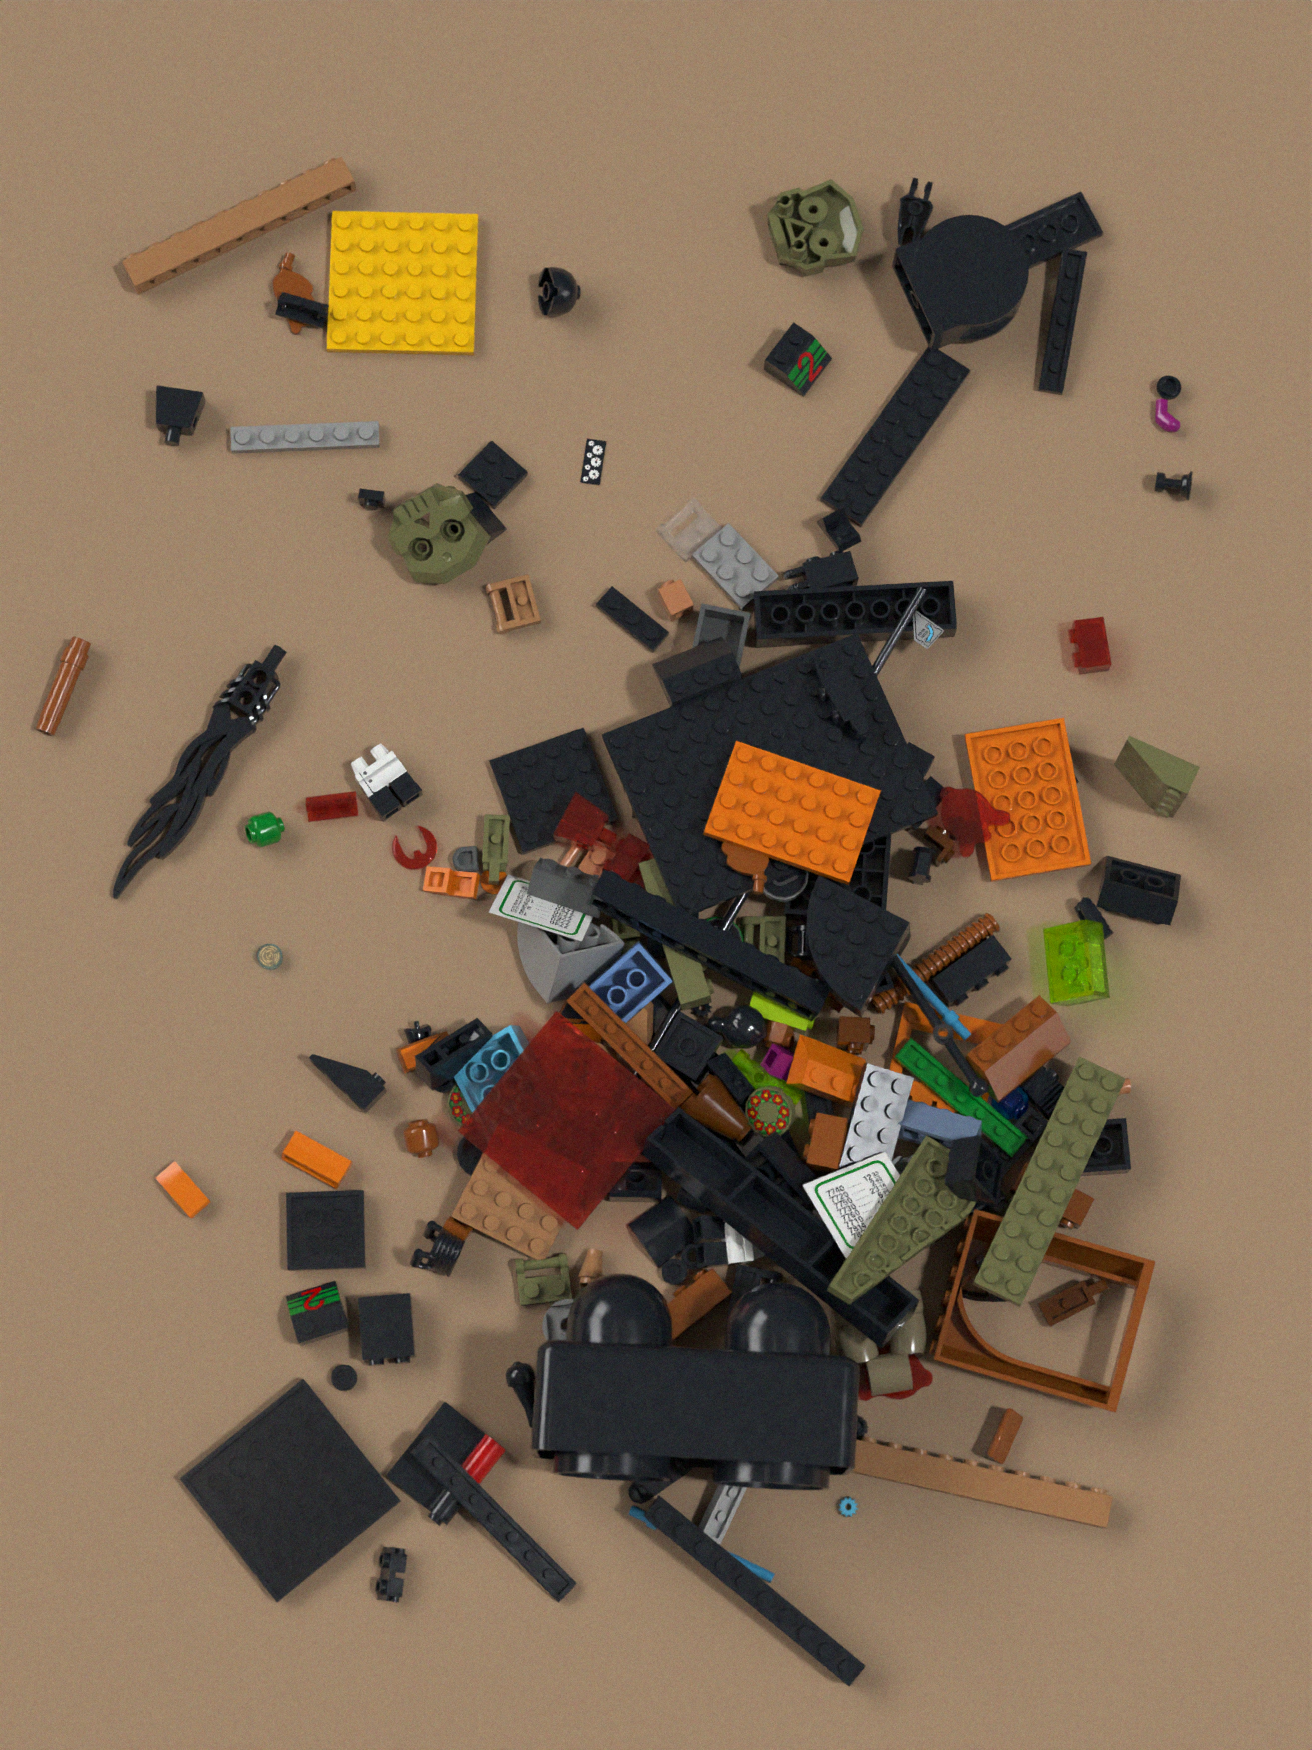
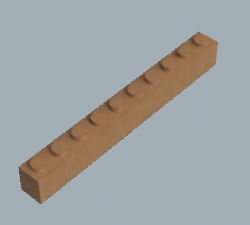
(239, 225)
(982, 1484)

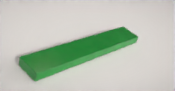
(958, 1097)

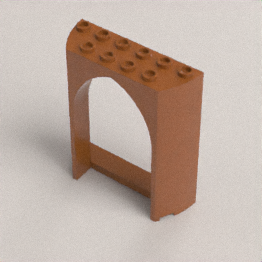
(963, 1347)

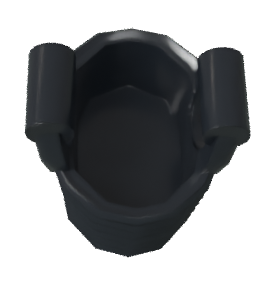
(443, 1253)

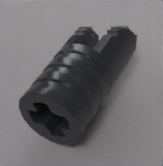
(1087, 910)

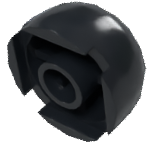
(558, 291)

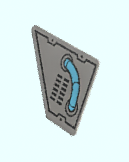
(925, 630)

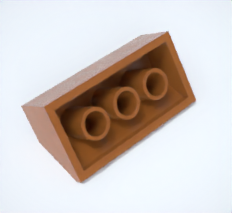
(1019, 1048)

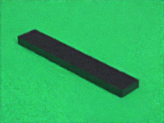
(1062, 321)

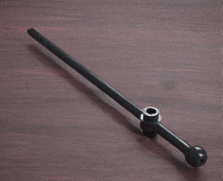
(977, 1085)

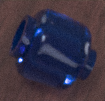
(1013, 1105)

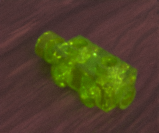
(754, 1075)

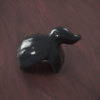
(741, 1027)

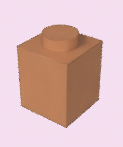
(675, 599)

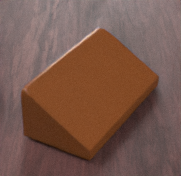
(1004, 1436)

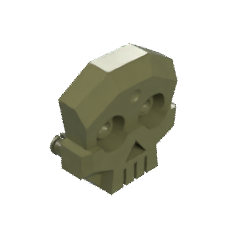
(834, 223)
(447, 551)

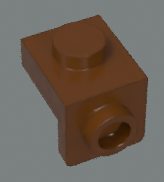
(939, 838)

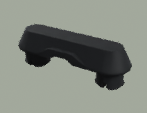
(644, 1491)

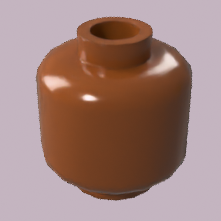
(421, 1138)

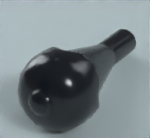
(521, 1379)

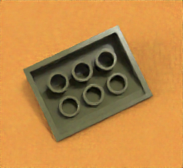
(1156, 775)

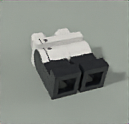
(382, 774)
(731, 1250)

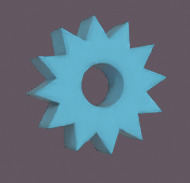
(843, 1509)

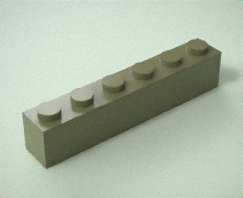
(685, 972)

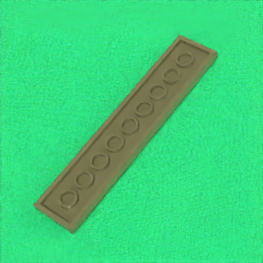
(1049, 1182)

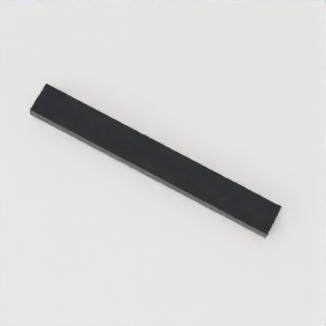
(493, 1518)

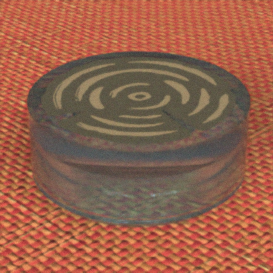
(270, 956)

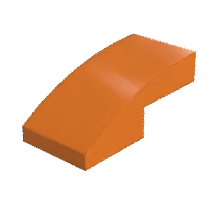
(451, 883)
(183, 1189)

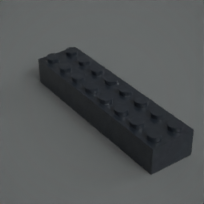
(838, 612)

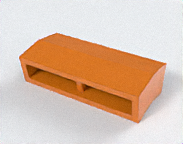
(316, 1160)

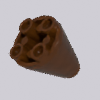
(717, 1109)

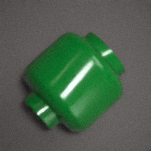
(264, 829)

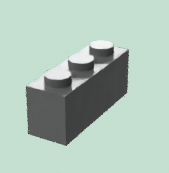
(562, 886)

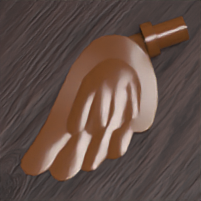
(294, 284)
(748, 864)

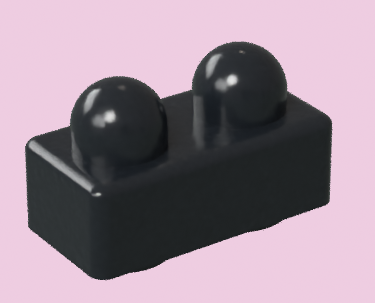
(756, 1413)

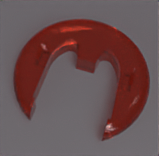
(420, 860)

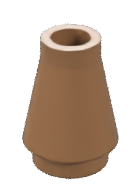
(591, 1268)

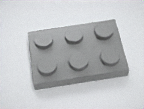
(734, 566)

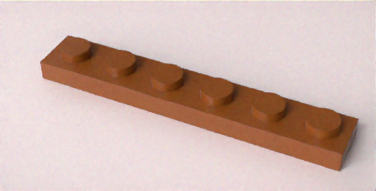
(630, 1046)

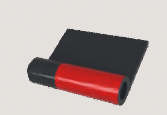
(465, 1443)

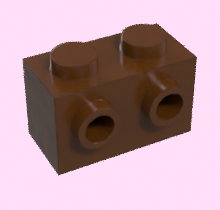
(854, 1034)

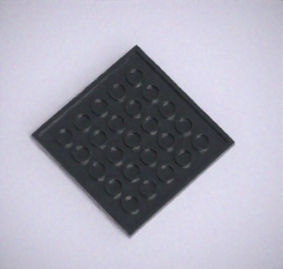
(290, 1490)

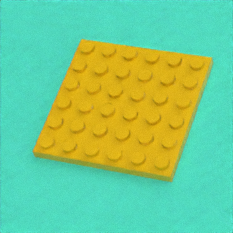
(402, 283)

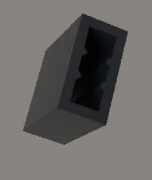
(387, 1328)

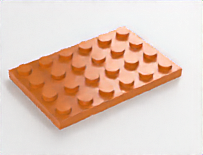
(1033, 779)
(792, 812)

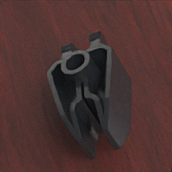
(915, 209)

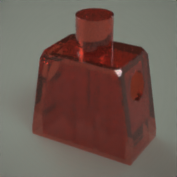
(584, 825)

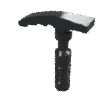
(984, 1297)

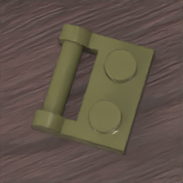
(772, 934)
(544, 1288)

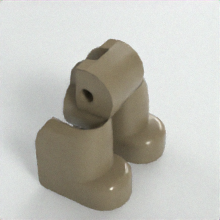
(885, 1371)

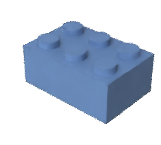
(631, 982)

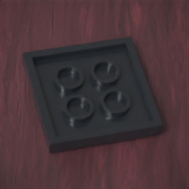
(325, 1230)

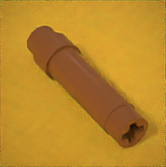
(72, 663)

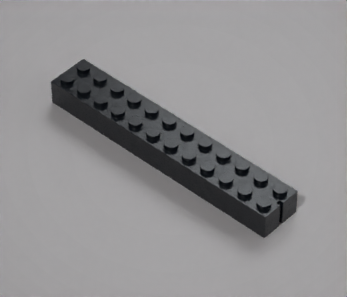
(771, 1222)

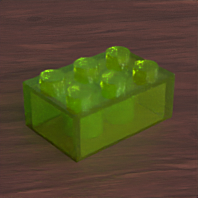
(1076, 963)

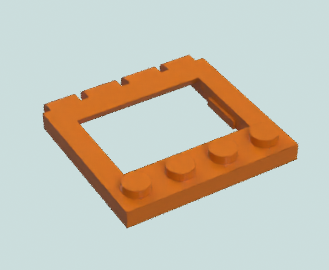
(913, 1018)

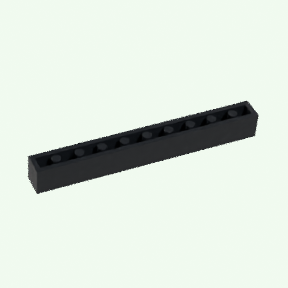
(708, 945)
(754, 1590)

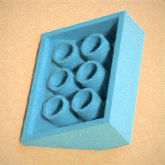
(490, 1064)

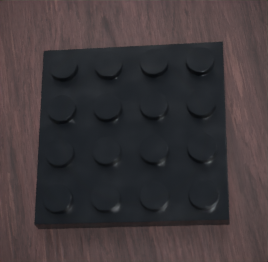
(541, 783)

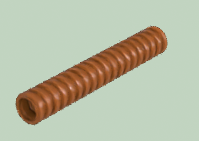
(939, 960)

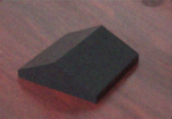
(663, 1231)

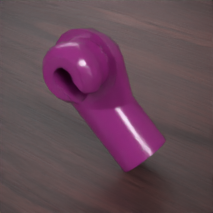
(1165, 419)

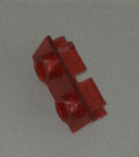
(332, 806)

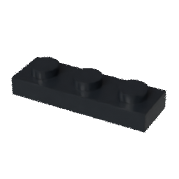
(632, 619)

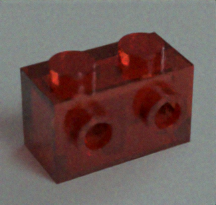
(628, 855)

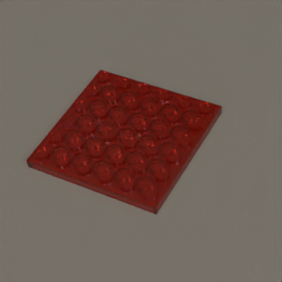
(565, 1120)

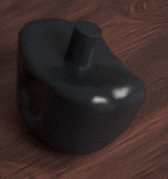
(417, 1033)

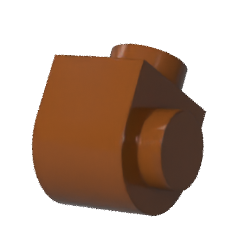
(779, 1034)

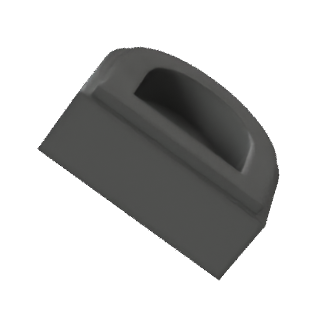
(466, 859)

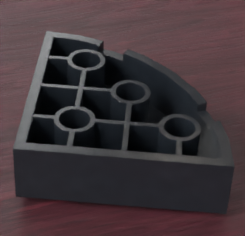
(867, 880)
(851, 943)

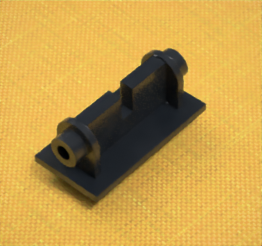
(301, 310)
(731, 1077)
(387, 1585)

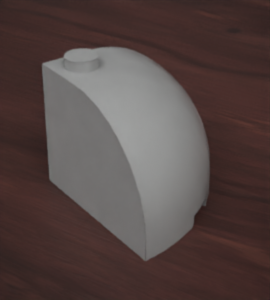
(562, 964)

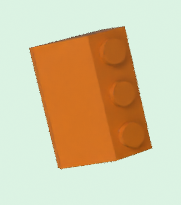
(825, 1071)

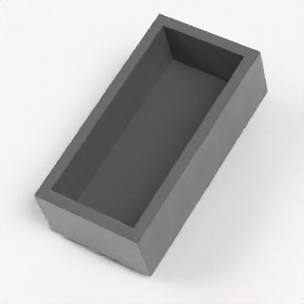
(723, 622)

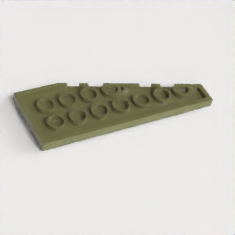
(906, 1223)

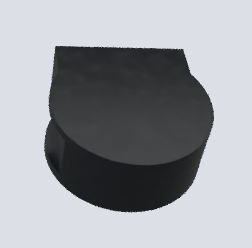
(963, 279)

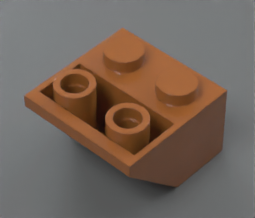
(826, 1143)

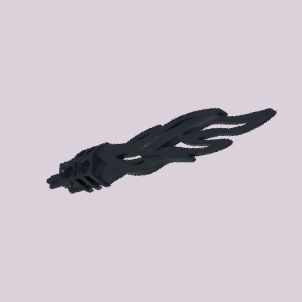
(197, 787)

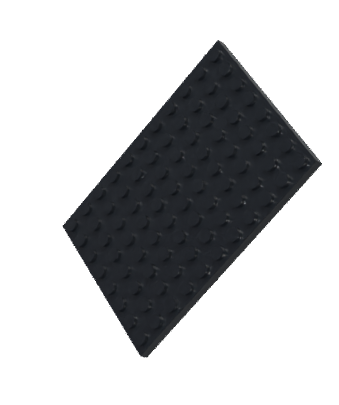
(680, 754)

